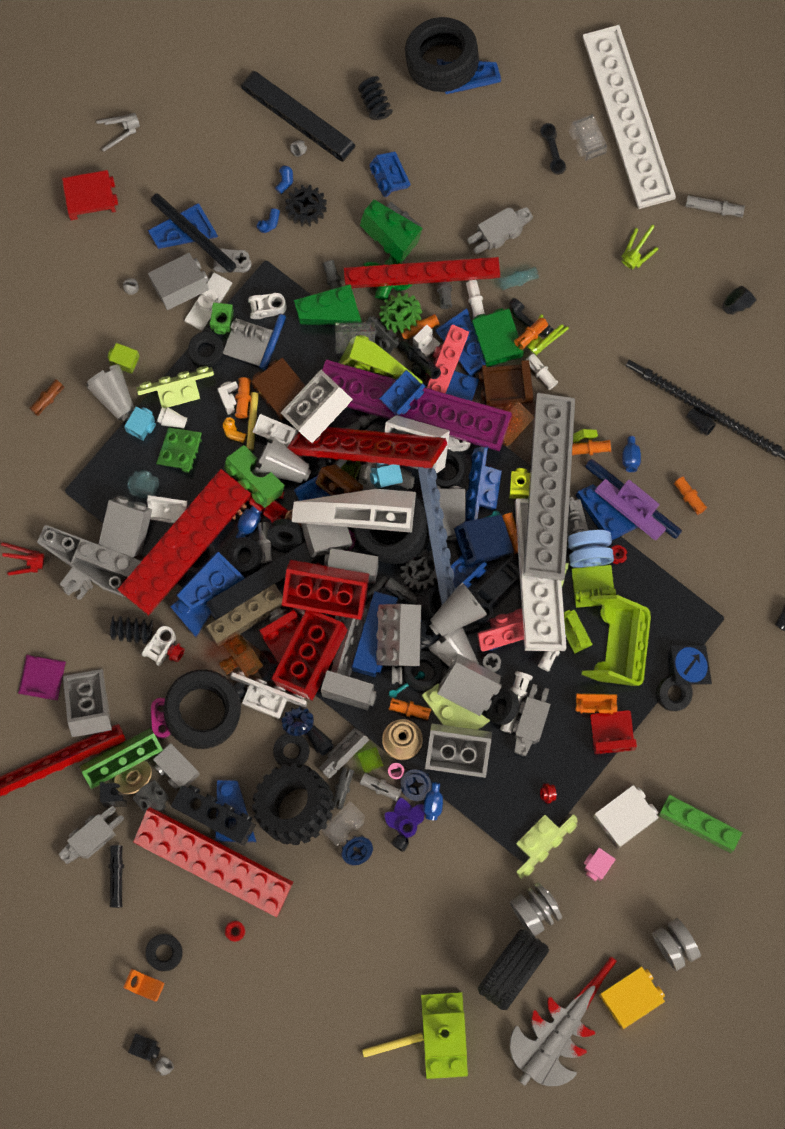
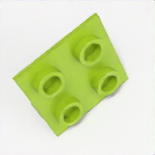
(592, 582)

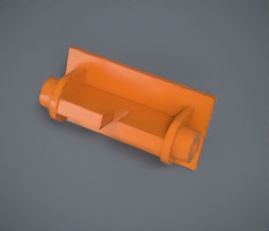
(596, 703)

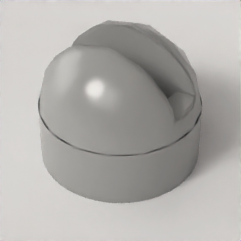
(298, 148)
(130, 289)
(164, 1066)

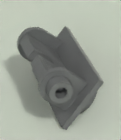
(386, 341)

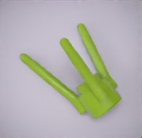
(632, 258)
(539, 344)

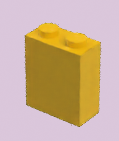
(632, 997)

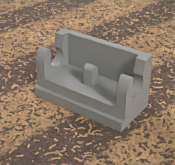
(74, 581)

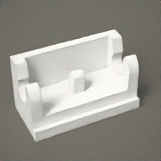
(268, 427)
(166, 509)

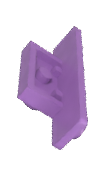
(634, 505)

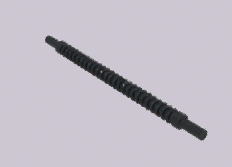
(647, 374)

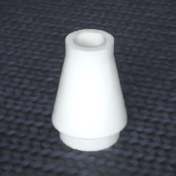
(171, 418)

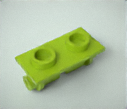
(575, 632)

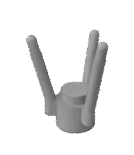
(128, 122)

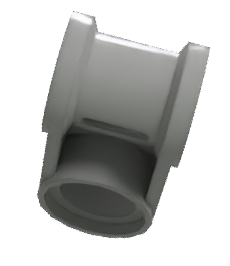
(235, 255)

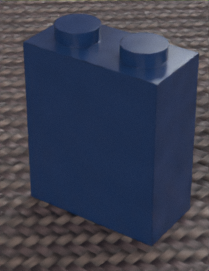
(483, 540)

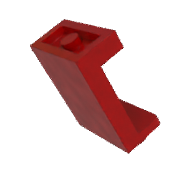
(89, 193)

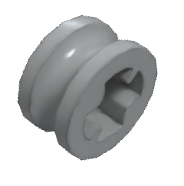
(494, 657)
(396, 675)

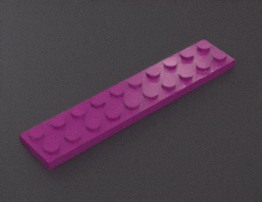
(463, 418)

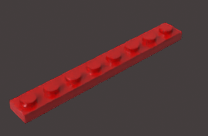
(422, 272)
(60, 759)

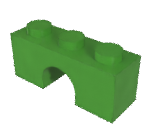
(263, 489)

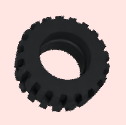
(309, 820)

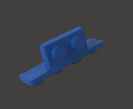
(483, 485)

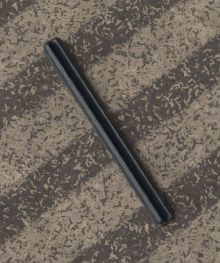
(193, 232)

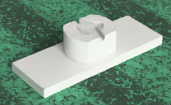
(201, 311)

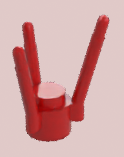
(34, 559)

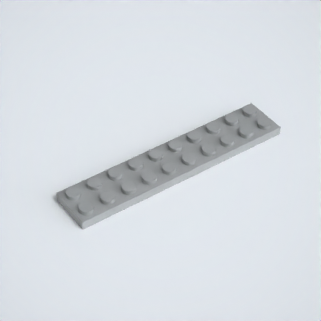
(549, 487)

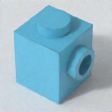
(140, 423)
(385, 475)

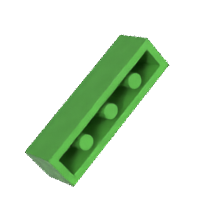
(120, 758)
(700, 824)

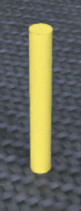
(252, 421)
(392, 1044)

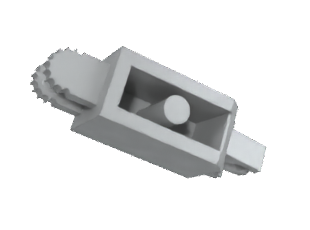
(500, 228)
(532, 721)
(91, 837)

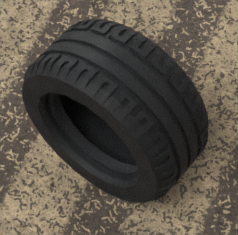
(436, 32)
(405, 549)
(209, 681)
(513, 969)

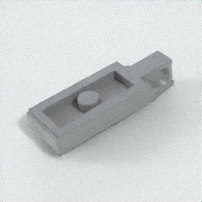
(343, 752)

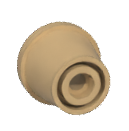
(399, 748)

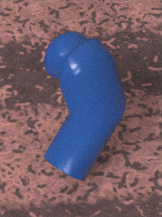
(287, 179)
(271, 223)

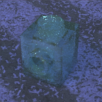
(143, 484)

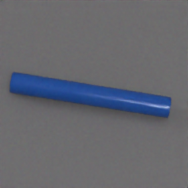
(272, 342)

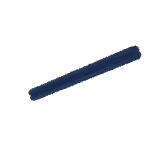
(603, 474)

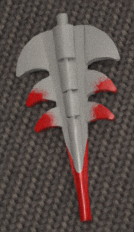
(540, 1057)

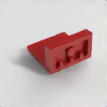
(279, 634)
(612, 732)

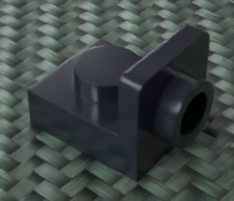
(316, 464)
(144, 1048)

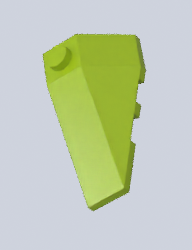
(371, 358)

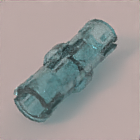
(518, 278)

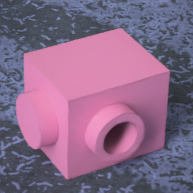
(598, 864)

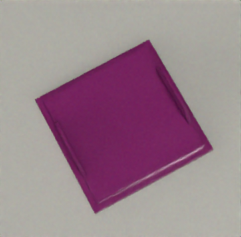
(42, 677)

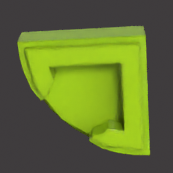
(584, 433)

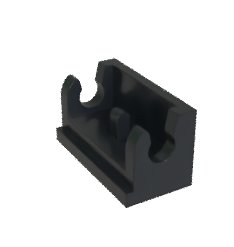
(111, 797)

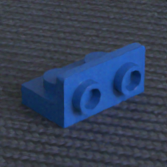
(389, 173)

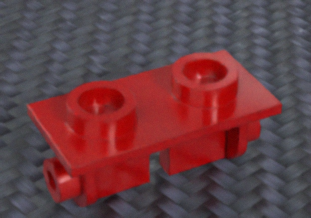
(273, 511)

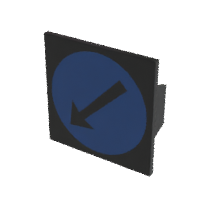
(690, 665)

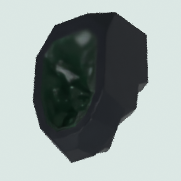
(738, 301)

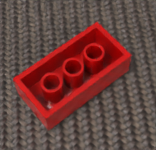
(325, 589)
(309, 654)

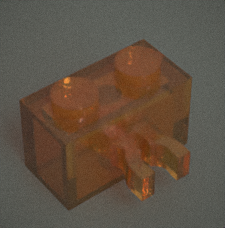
(519, 421)
(240, 656)

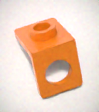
(145, 985)

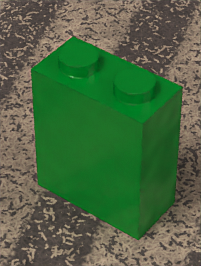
(496, 337)

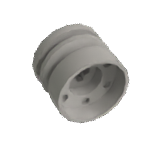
(536, 909)

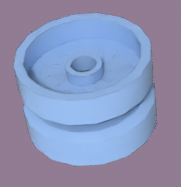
(590, 548)

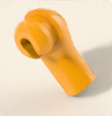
(231, 431)

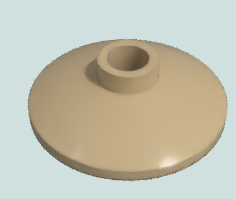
(134, 778)

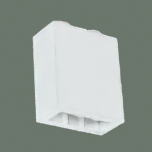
(626, 816)

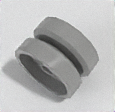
(676, 944)

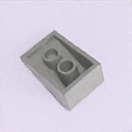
(87, 703)

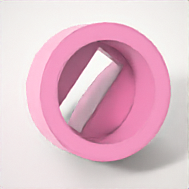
(396, 775)

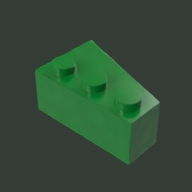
(391, 230)
(328, 307)

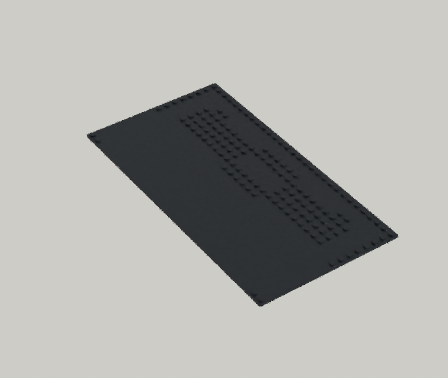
(509, 797)

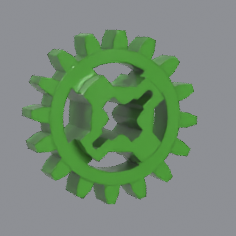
(400, 312)

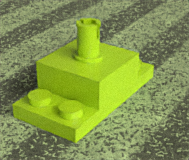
(444, 1035)

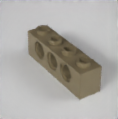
(245, 615)

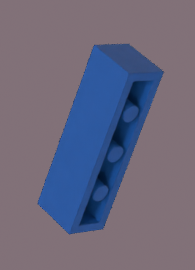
(365, 658)

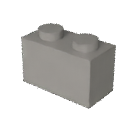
(175, 767)

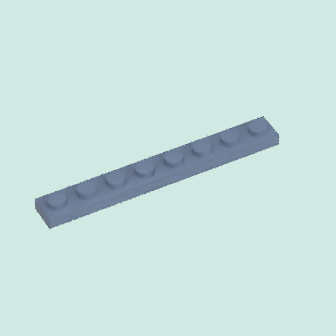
(437, 532)

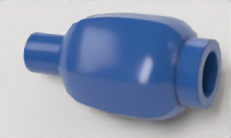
(631, 455)
(248, 521)
(433, 802)

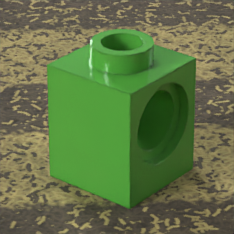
(221, 310)

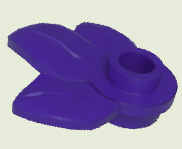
(403, 815)

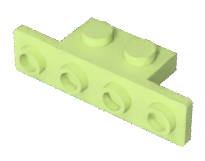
(176, 389)
(540, 840)

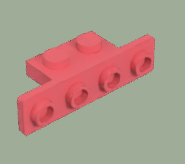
(447, 358)
(505, 630)

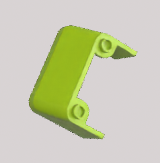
(626, 641)

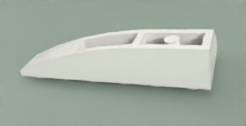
(362, 509)

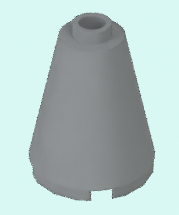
(112, 392)
(282, 462)
(456, 612)
(451, 644)

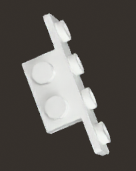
(265, 698)

